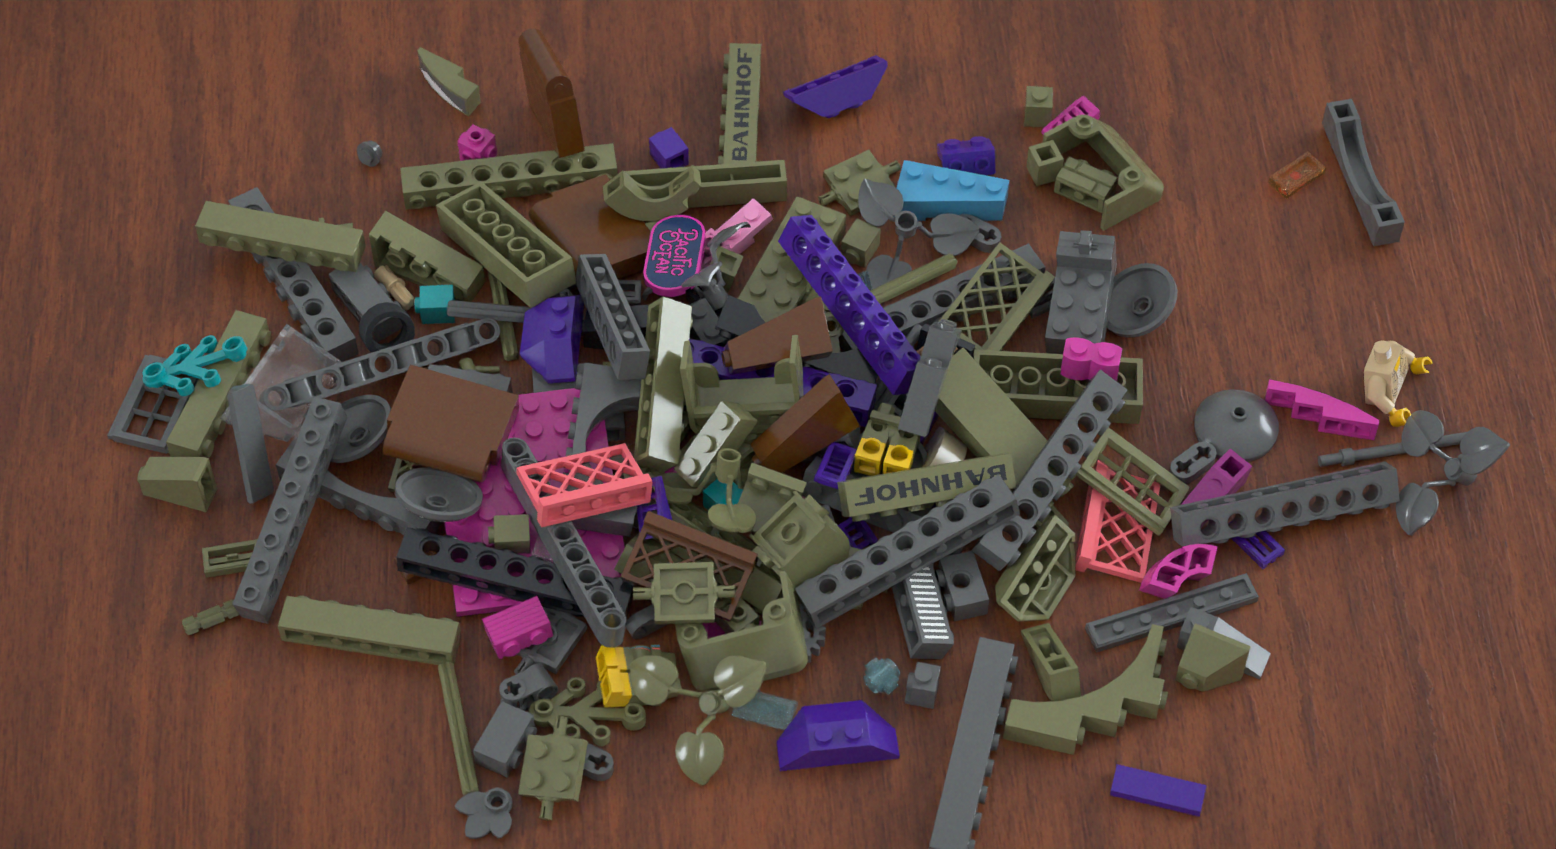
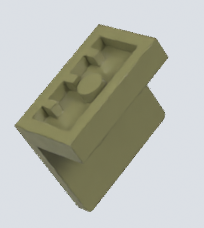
(768, 492)

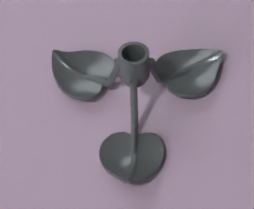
(881, 202)
(711, 290)
(1479, 451)

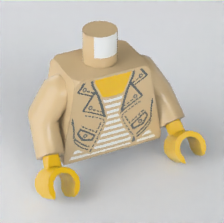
(1386, 374)

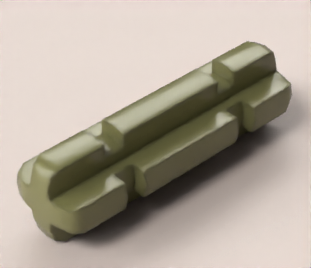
(209, 617)

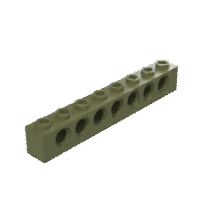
(506, 175)

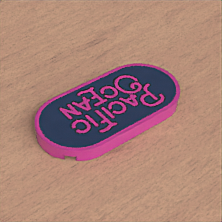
(674, 254)

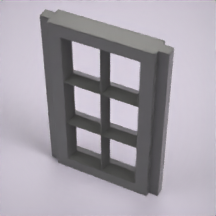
(129, 408)

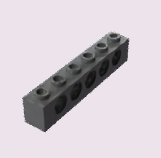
(612, 317)

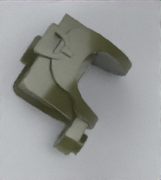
(801, 540)

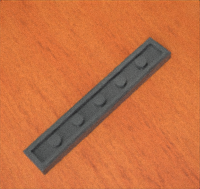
(1170, 612)

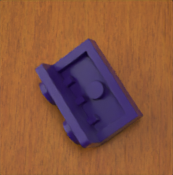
(968, 156)

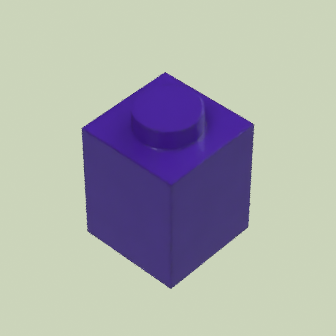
(668, 149)

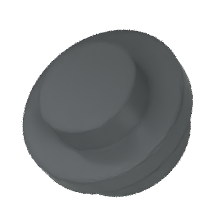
(369, 153)

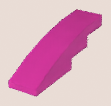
(1331, 413)

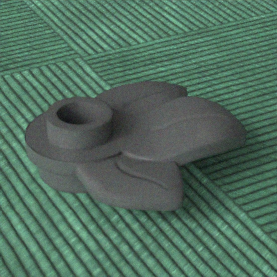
(483, 815)

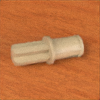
(395, 287)

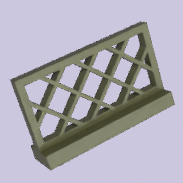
(1019, 310)

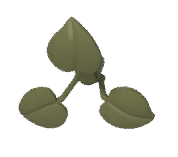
(727, 469)
(738, 681)

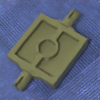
(847, 178)
(684, 593)
(553, 768)

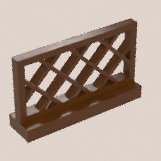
(696, 542)

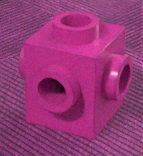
(477, 144)

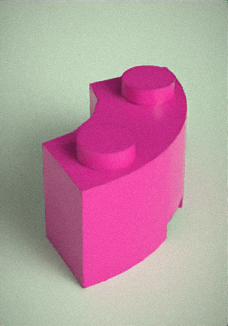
(1183, 564)

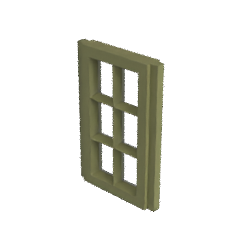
(1121, 498)

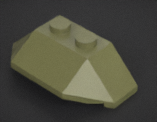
(1040, 574)

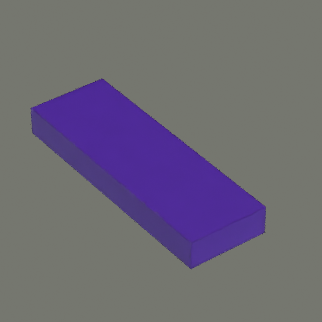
(1158, 790)

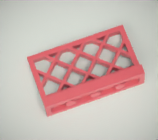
(589, 498)
(1091, 533)

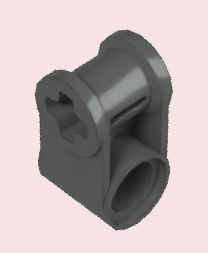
(528, 687)

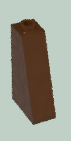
(772, 340)
(805, 428)

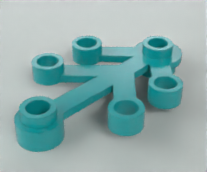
(191, 364)

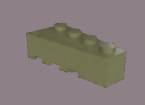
(423, 258)

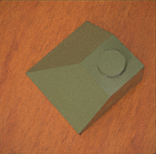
(1211, 660)

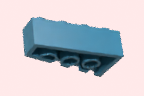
(940, 190)

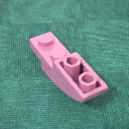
(754, 214)

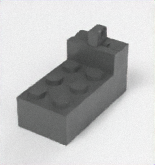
(1081, 289)

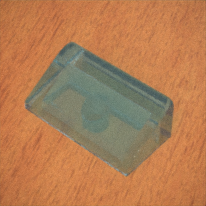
(768, 710)

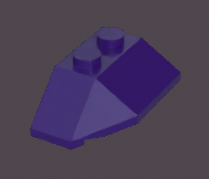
(840, 89)
(553, 337)
(836, 736)

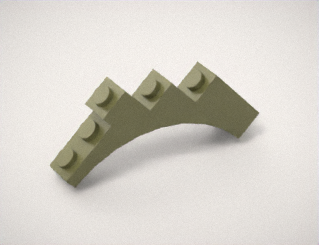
(1064, 722)

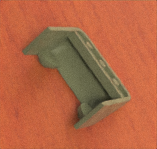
(1136, 179)
(762, 397)
(776, 642)

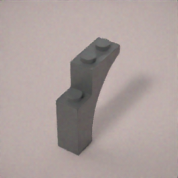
(929, 377)

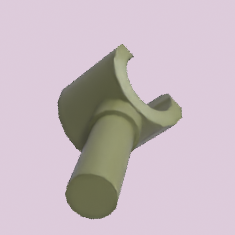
(467, 363)

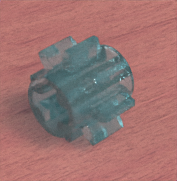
(881, 675)

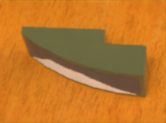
(449, 82)

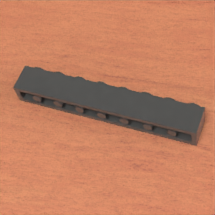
(973, 745)

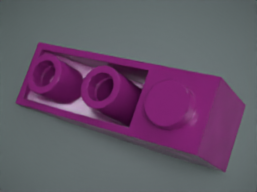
(1222, 479)

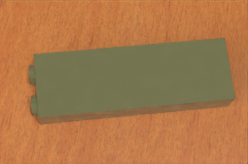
(988, 418)

